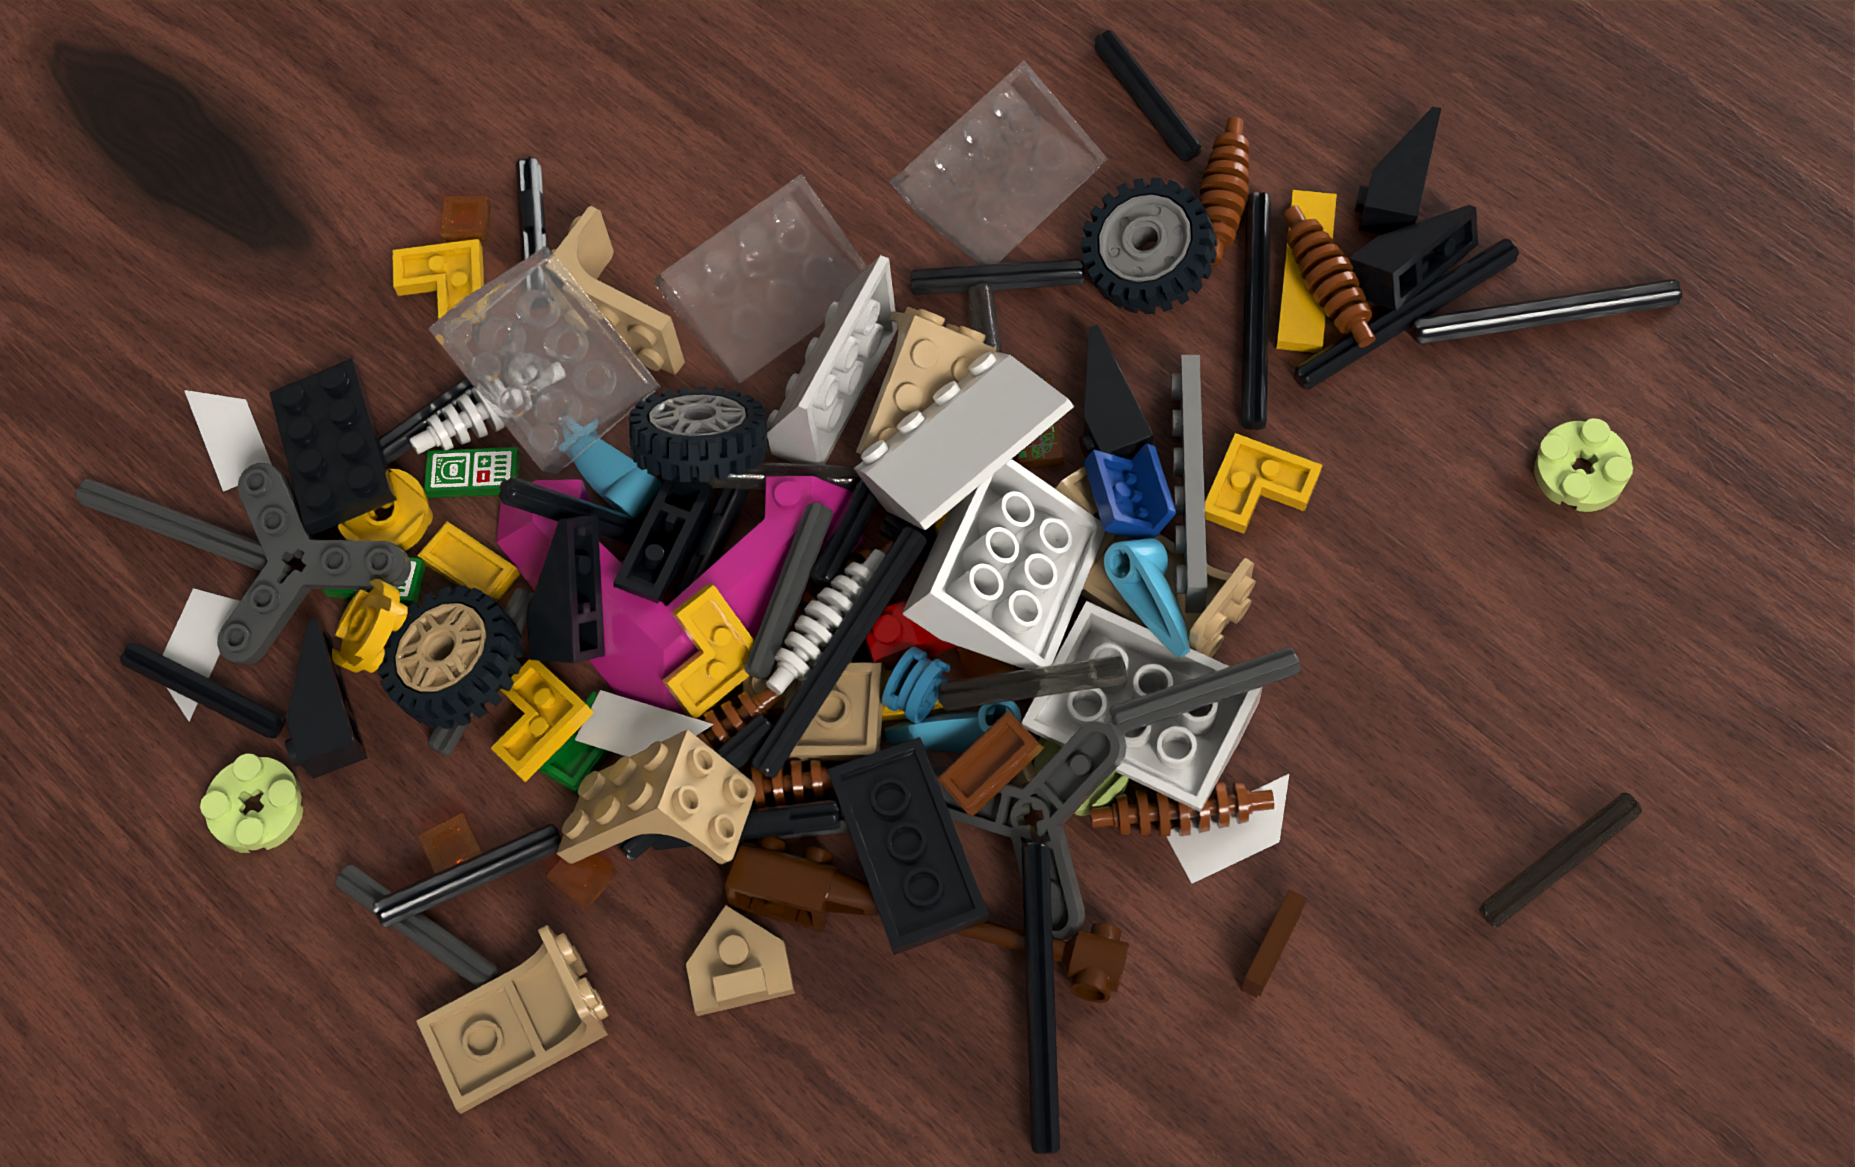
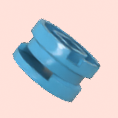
(915, 684)

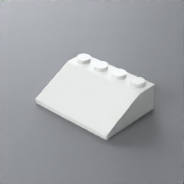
(835, 370)
(960, 438)
(1007, 569)
(1173, 756)

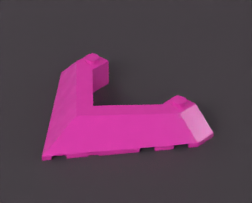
(643, 636)

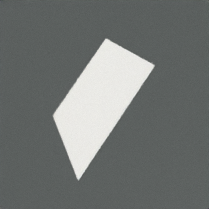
(228, 435)
(196, 638)
(632, 726)
(1216, 849)

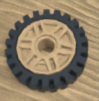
(451, 657)

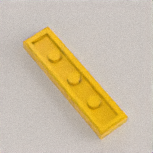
(1300, 316)

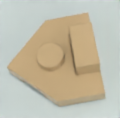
(737, 965)

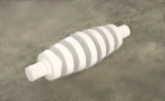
(456, 424)
(820, 623)

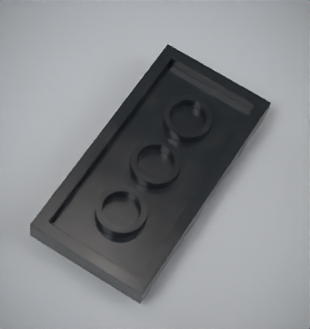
(332, 447)
(907, 846)

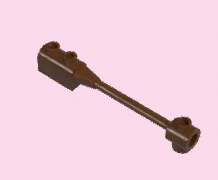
(810, 888)

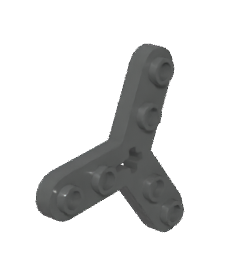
(282, 536)
(1058, 792)

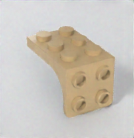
(643, 328)
(922, 363)
(1224, 599)
(666, 790)
(515, 1024)

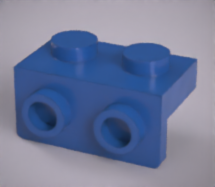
(1130, 493)

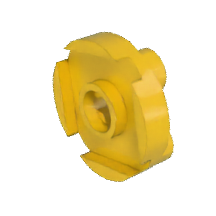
(408, 518)
(368, 626)

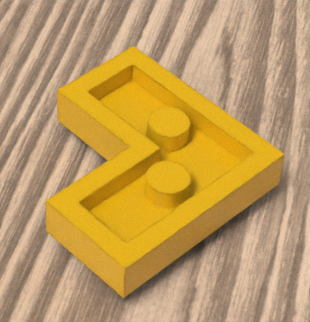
(448, 268)
(1256, 471)
(721, 653)
(548, 720)

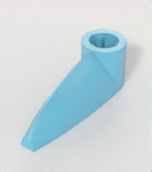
(617, 478)
(1138, 575)
(951, 731)

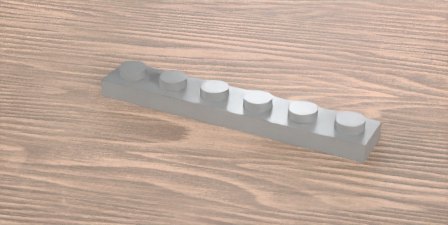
(1189, 498)

